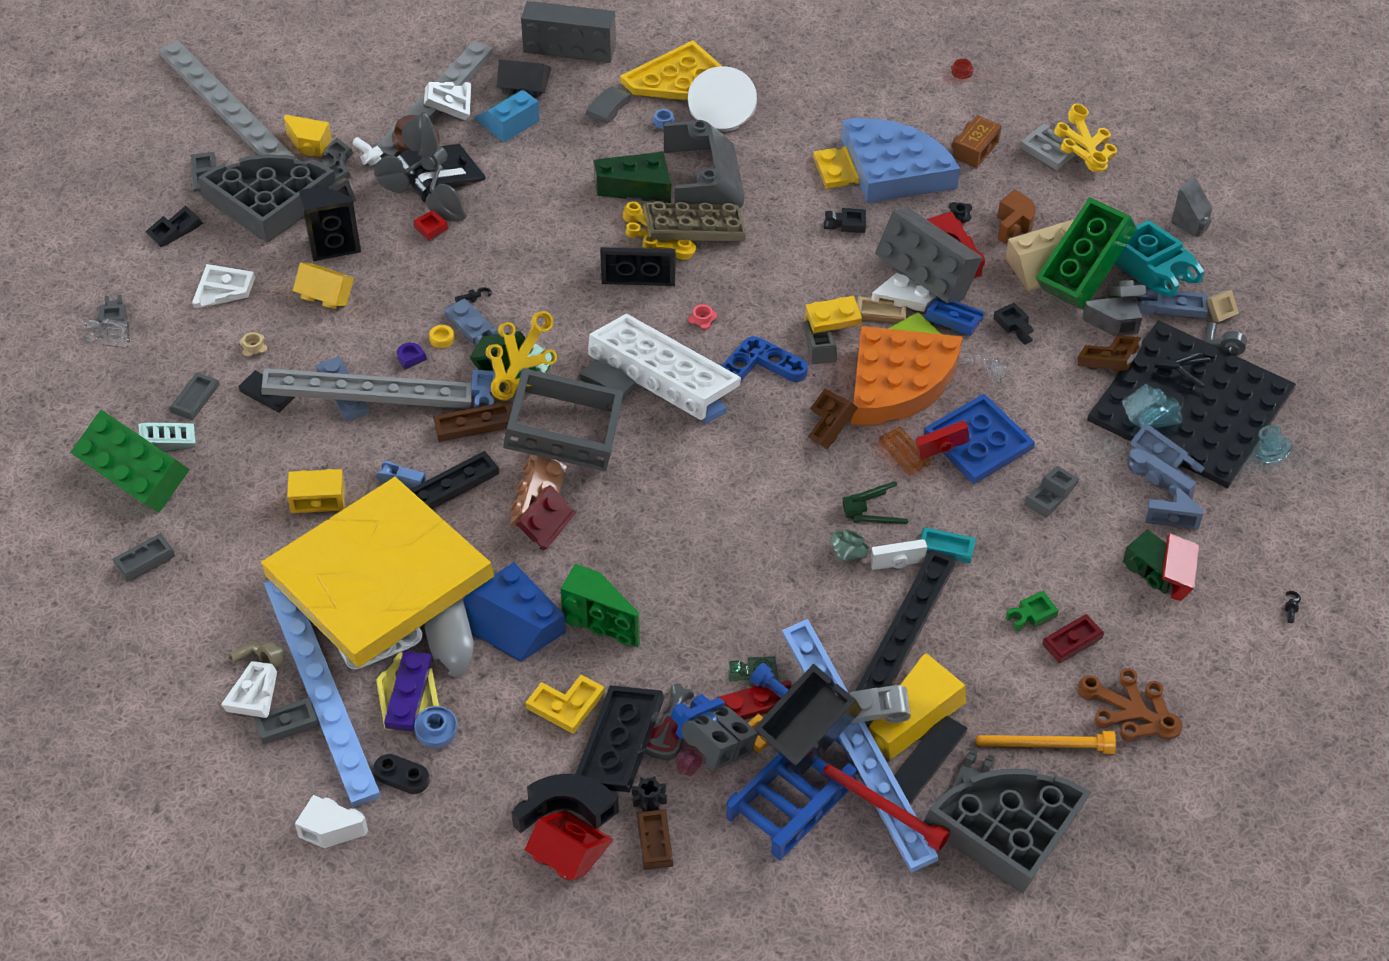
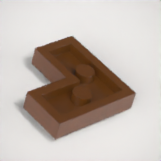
(1116, 357)
(835, 415)

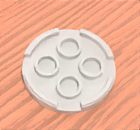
(722, 98)

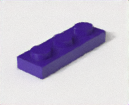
(408, 691)

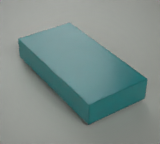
(950, 544)

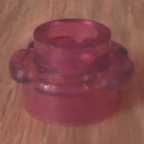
(688, 762)

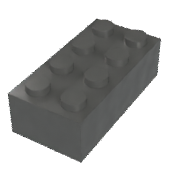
(568, 31)
(928, 255)

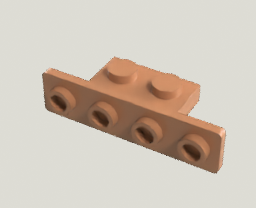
(538, 474)

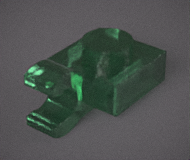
(741, 671)

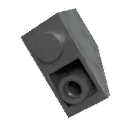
(1114, 315)

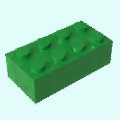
(1086, 253)
(129, 461)

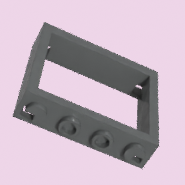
(556, 445)

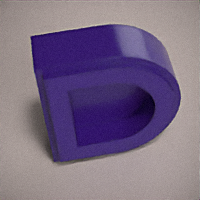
(410, 355)

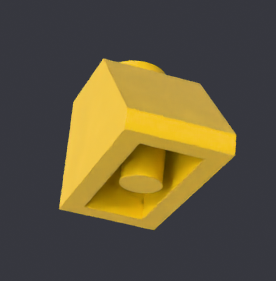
(308, 135)

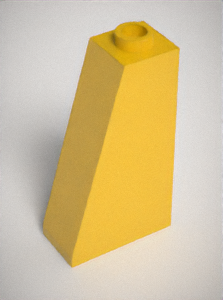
(931, 696)

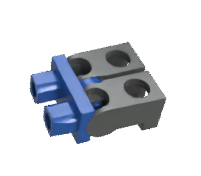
(714, 730)

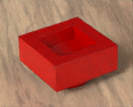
(430, 225)

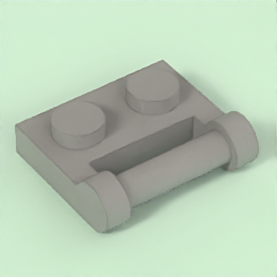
(1046, 147)

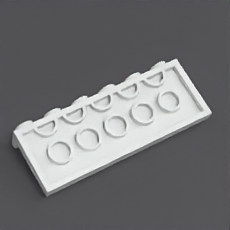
(662, 364)

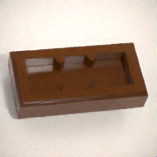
(654, 839)

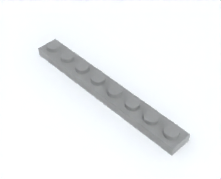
(459, 72)
(366, 388)

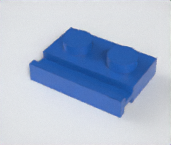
(954, 316)

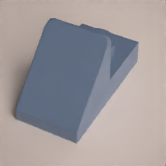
(1178, 513)

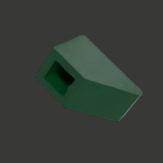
(479, 356)
(1146, 558)

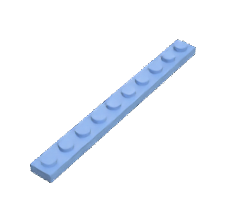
(324, 699)
(864, 752)

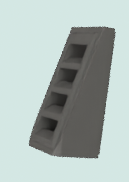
(821, 349)

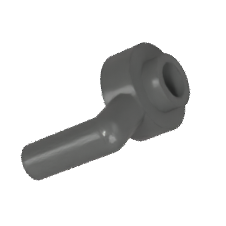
(1231, 341)

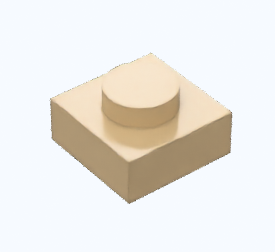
(1222, 306)

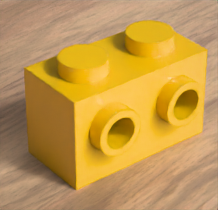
(323, 284)
(316, 491)

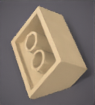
(1032, 250)

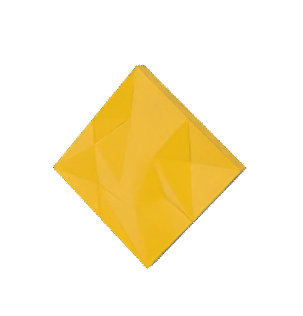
(377, 571)

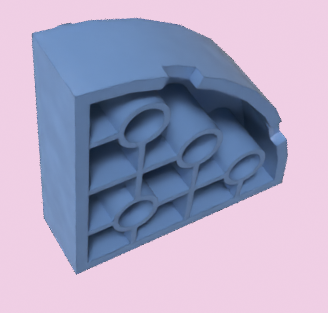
(897, 159)

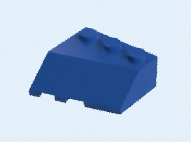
(513, 614)

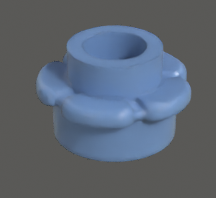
(662, 116)

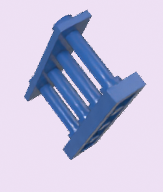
(801, 819)

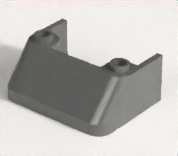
(713, 185)

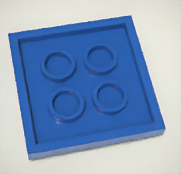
(992, 438)

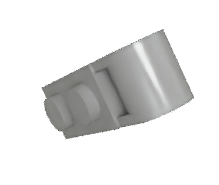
(883, 703)

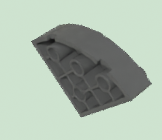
(263, 190)
(1009, 820)

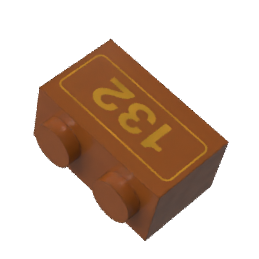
(976, 141)

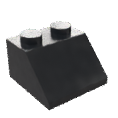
(522, 76)

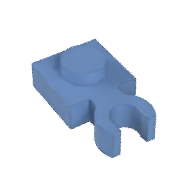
(482, 387)

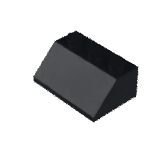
(329, 223)
(638, 266)

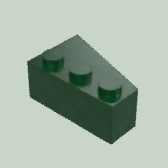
(633, 176)

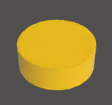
(441, 336)

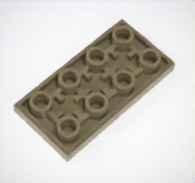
(694, 221)

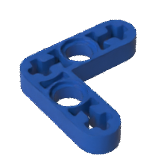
(761, 355)

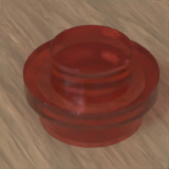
(962, 68)

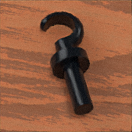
(473, 295)
(1292, 606)

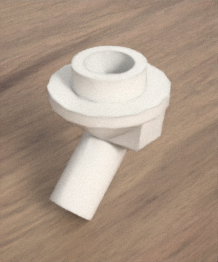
(370, 155)

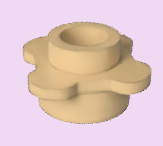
(253, 344)

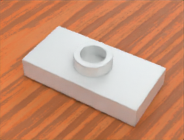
(898, 554)

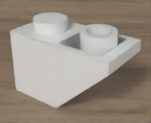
(329, 824)

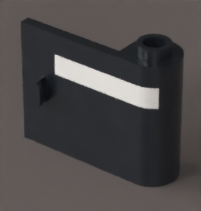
(456, 170)

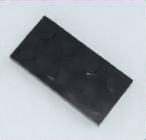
(620, 736)

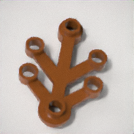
(1133, 708)

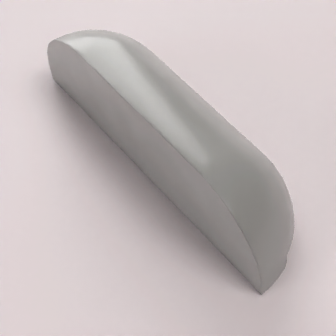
(451, 638)

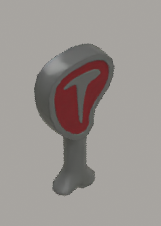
(663, 741)

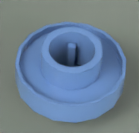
(436, 727)

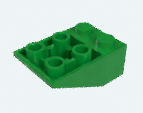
(597, 605)

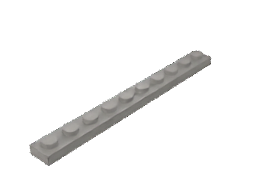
(222, 101)

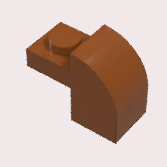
(1016, 215)

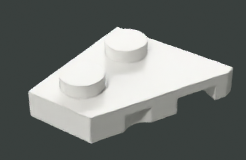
(449, 98)
(222, 286)
(252, 691)

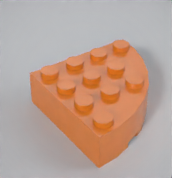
(901, 372)

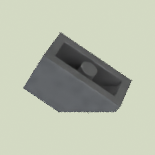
(1192, 208)

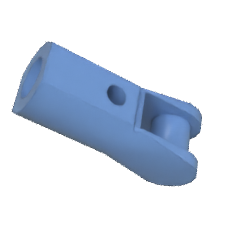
(408, 477)

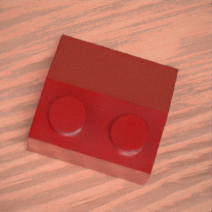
(566, 844)

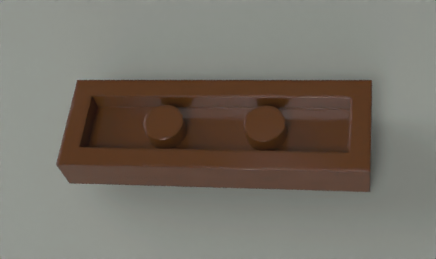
(472, 421)

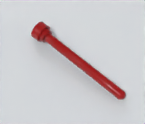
(934, 835)

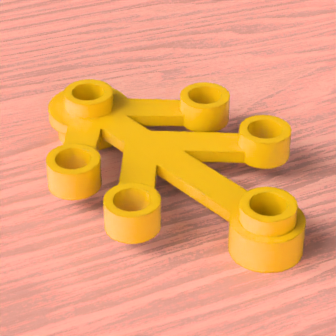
(1095, 160)
(633, 214)
(518, 358)

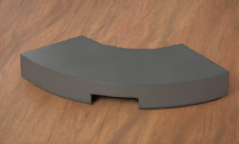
(335, 158)

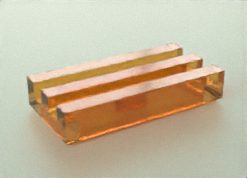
(912, 465)

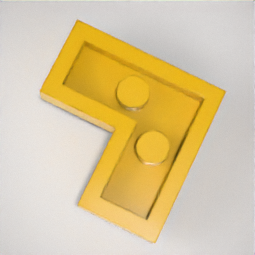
(566, 709)

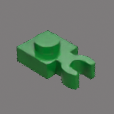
(1034, 609)

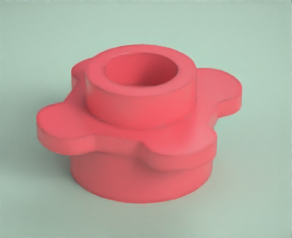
(702, 316)

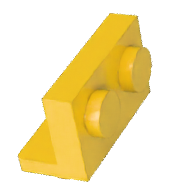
(833, 314)

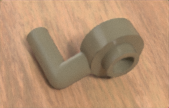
(266, 653)

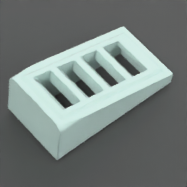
(167, 443)

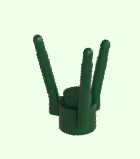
(856, 504)

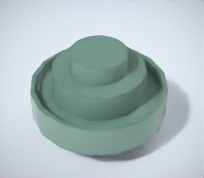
(849, 545)

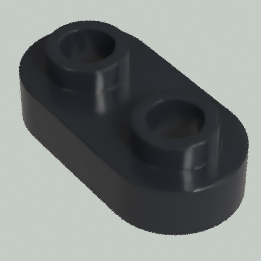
(399, 774)

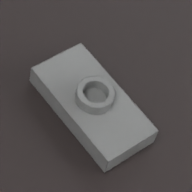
(1126, 288)

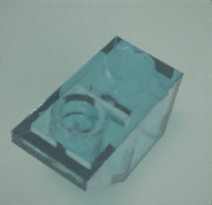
(1152, 407)

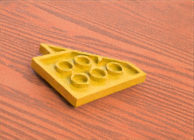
(670, 73)

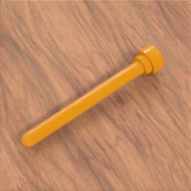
(1102, 742)

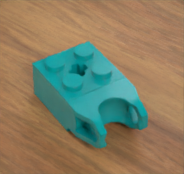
(1158, 259)

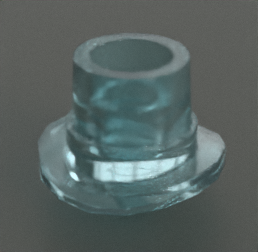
(1272, 445)

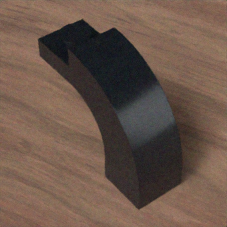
(566, 792)

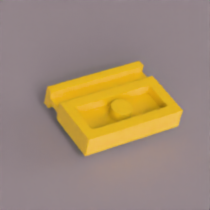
(835, 167)

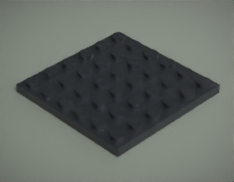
(1218, 419)

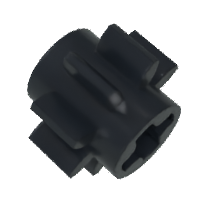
(642, 797)

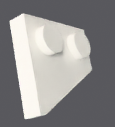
(904, 293)

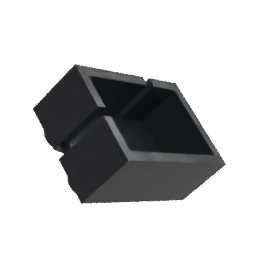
(808, 719)

